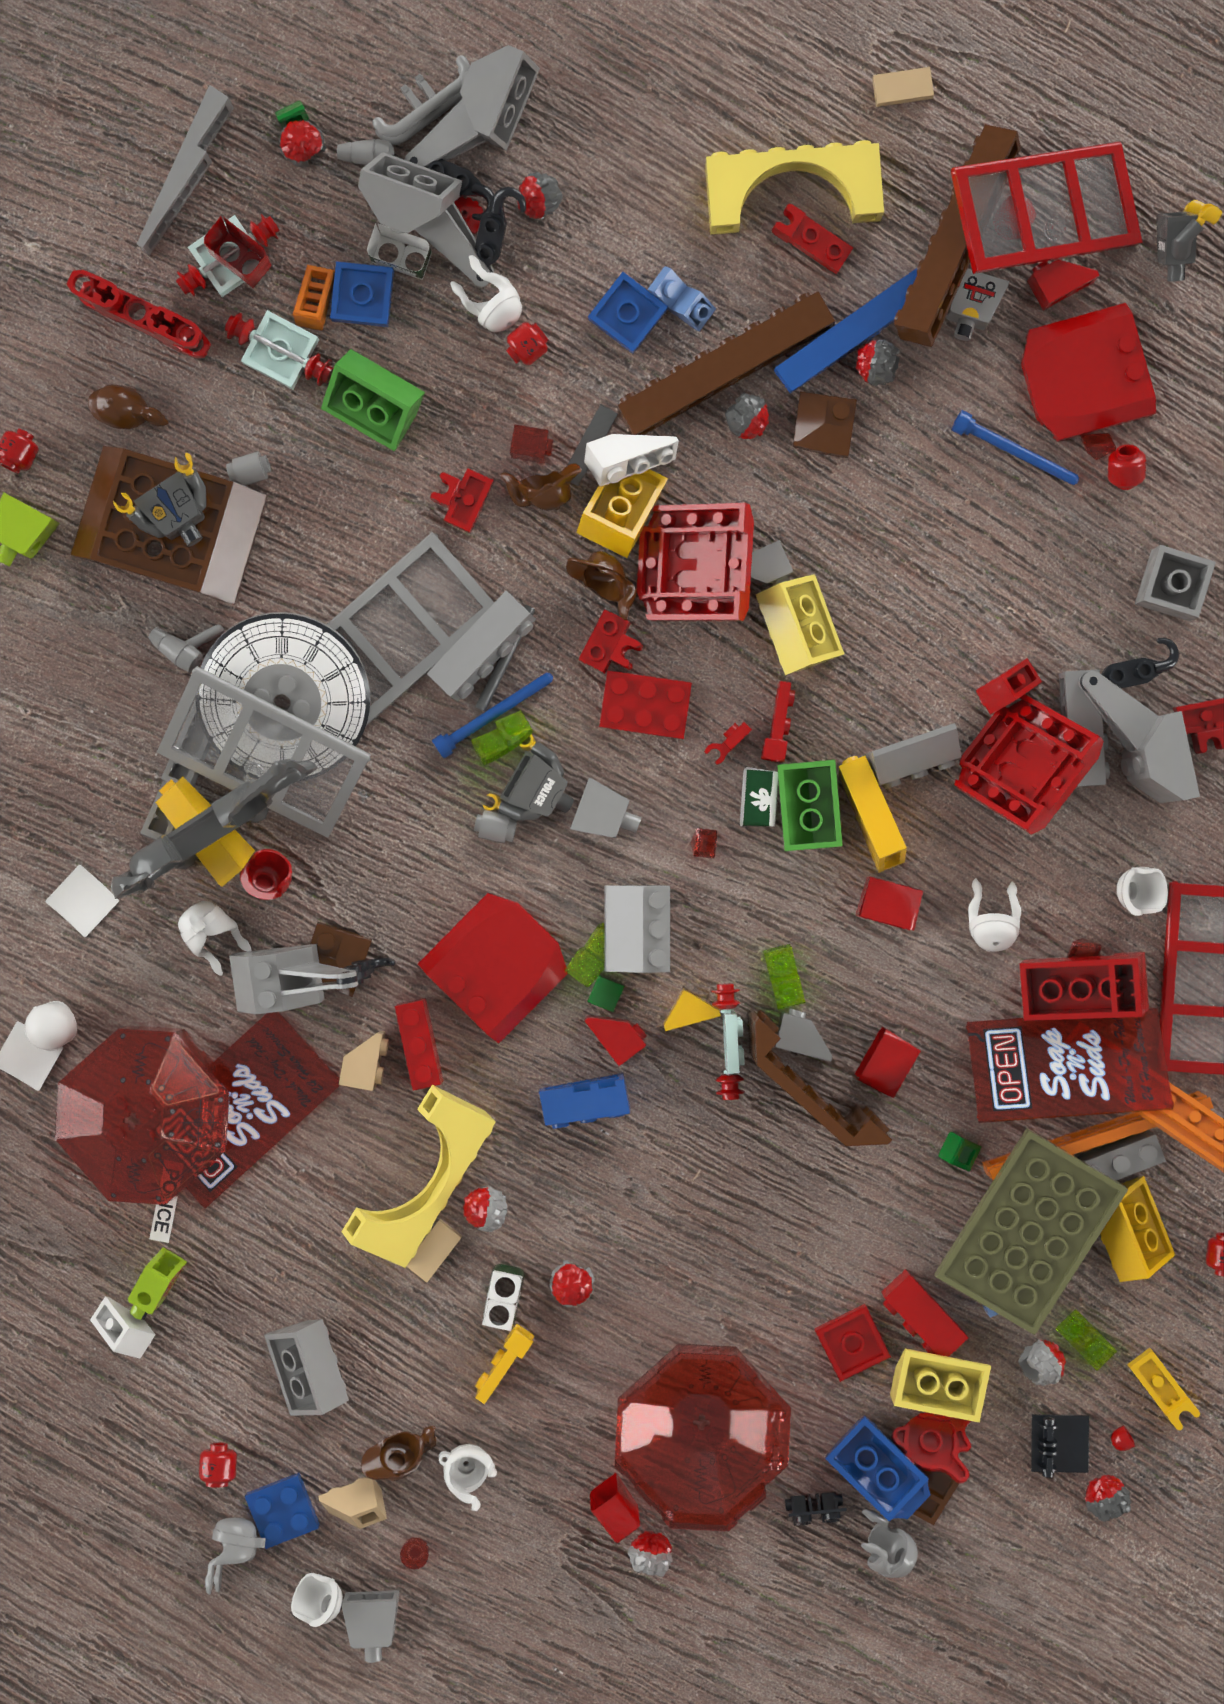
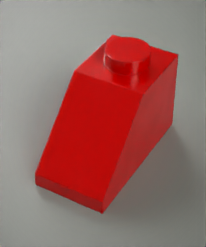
(1059, 281)
(1008, 686)
(617, 1036)

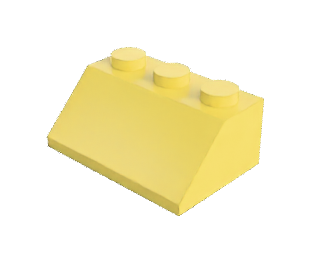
(799, 624)
(940, 1385)

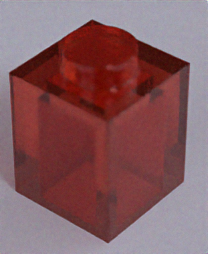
(531, 444)

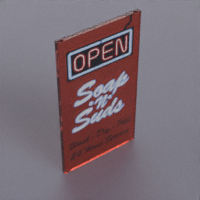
(1068, 1067)
(272, 1088)

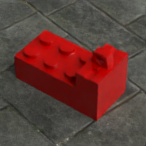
(1084, 987)

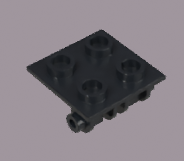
(1059, 1444)
(829, 1513)

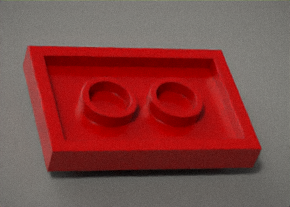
(645, 704)

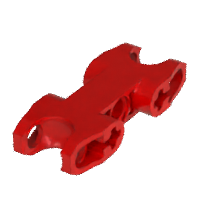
(121, 307)

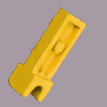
(515, 1345)
(1162, 1387)

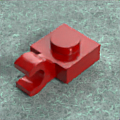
(734, 736)

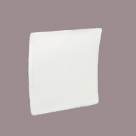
(82, 900)
(25, 1060)

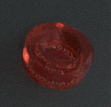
(414, 1553)

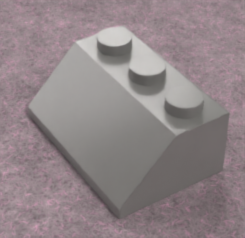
(915, 756)
(637, 928)
(307, 1368)

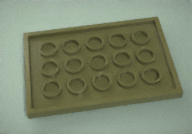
(1030, 1231)

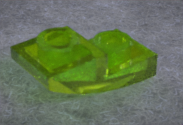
(509, 734)
(590, 959)
(784, 976)
(1086, 1339)

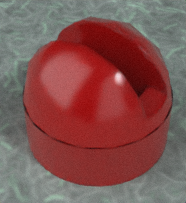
(1122, 1439)

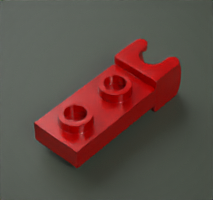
(812, 239)
(775, 747)

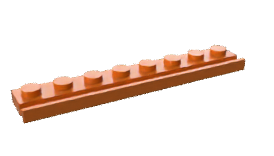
(1192, 1126)
(1096, 1135)

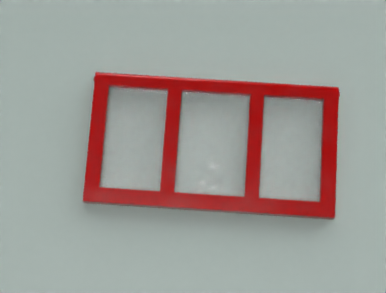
(1046, 206)
(1193, 979)

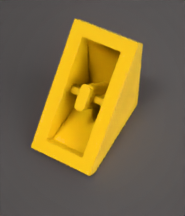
(689, 1010)

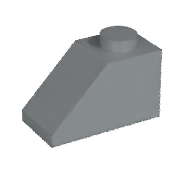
(770, 565)
(801, 1036)

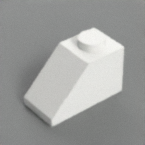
(121, 1329)

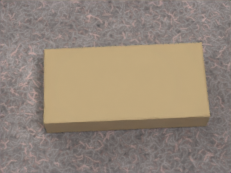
(903, 86)
(434, 1250)

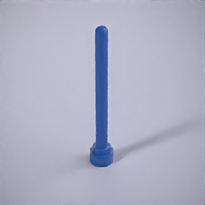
(966, 425)
(447, 743)

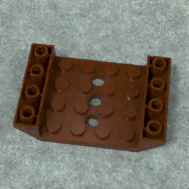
(209, 567)
(857, 1128)

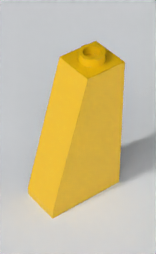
(872, 813)
(222, 858)

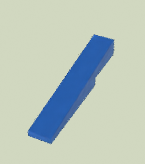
(844, 336)

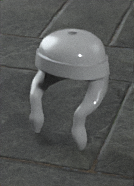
(239, 1546)
(891, 1550)

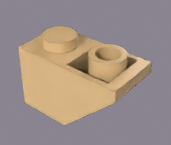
(362, 1065)
(356, 1503)

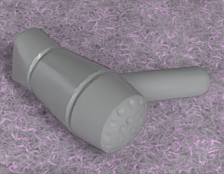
(363, 151)
(183, 652)

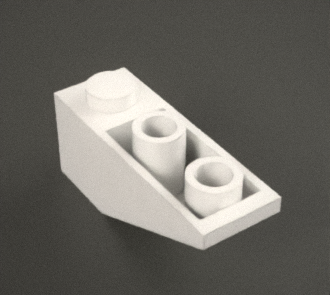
(626, 455)

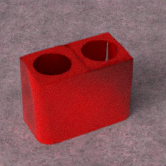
(219, 235)
(889, 903)
(887, 1063)
(615, 1508)

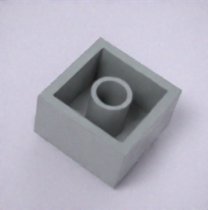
(1175, 583)

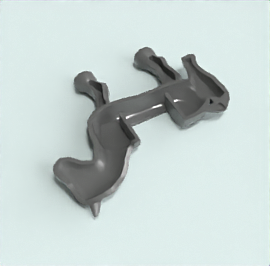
(226, 814)

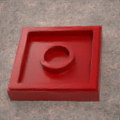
(852, 1342)

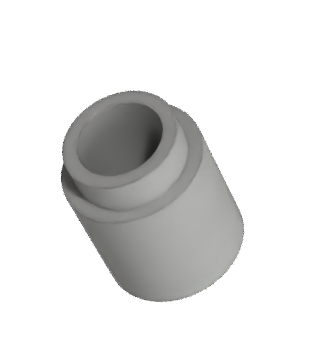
(248, 468)
(495, 827)

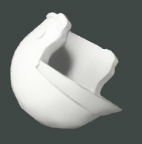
(1142, 890)
(50, 1026)
(316, 1599)

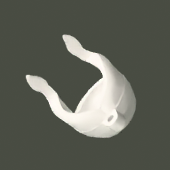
(501, 310)
(208, 920)
(994, 930)
(463, 1478)

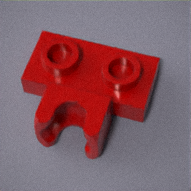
(463, 498)
(609, 643)
(1205, 722)

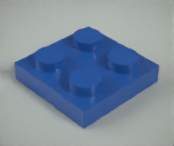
(362, 294)
(627, 312)
(282, 1510)

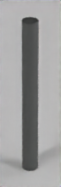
(498, 673)

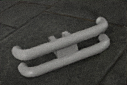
(423, 113)

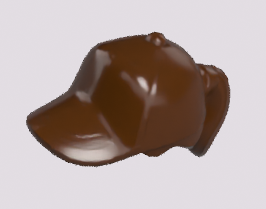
(123, 408)
(542, 491)
(606, 577)
(397, 1455)

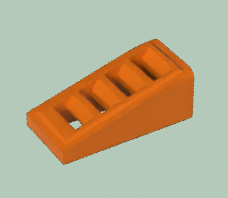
(311, 315)

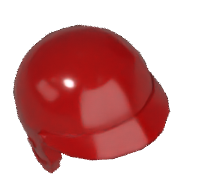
(266, 874)

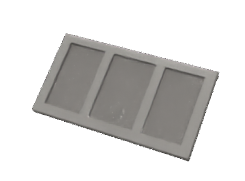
(410, 619)
(240, 736)

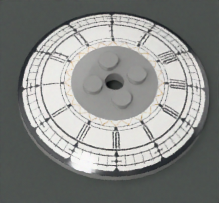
(301, 660)

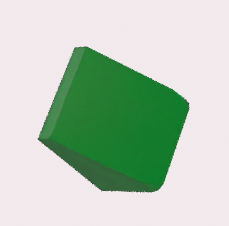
(291, 113)
(605, 993)
(959, 1151)

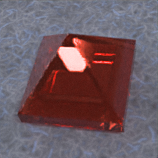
(1098, 444)
(704, 843)
(1084, 948)

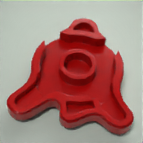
(934, 1444)

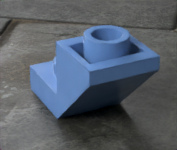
(682, 300)

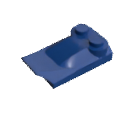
(879, 1470)

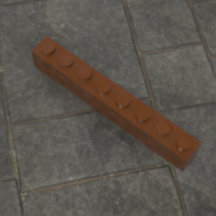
(947, 253)
(726, 365)

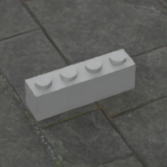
(482, 646)
(1079, 708)
(1126, 1155)

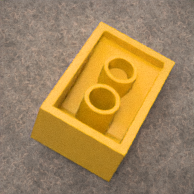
(621, 511)

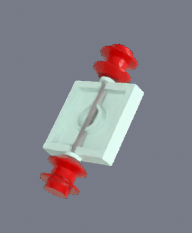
(219, 275)
(279, 349)
(733, 1052)

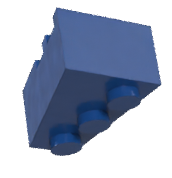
(585, 1100)

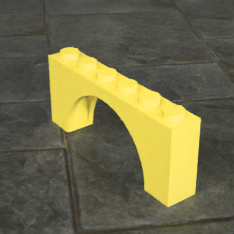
(850, 169)
(400, 1230)

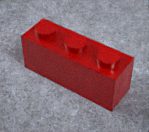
(419, 1044)
(923, 1315)

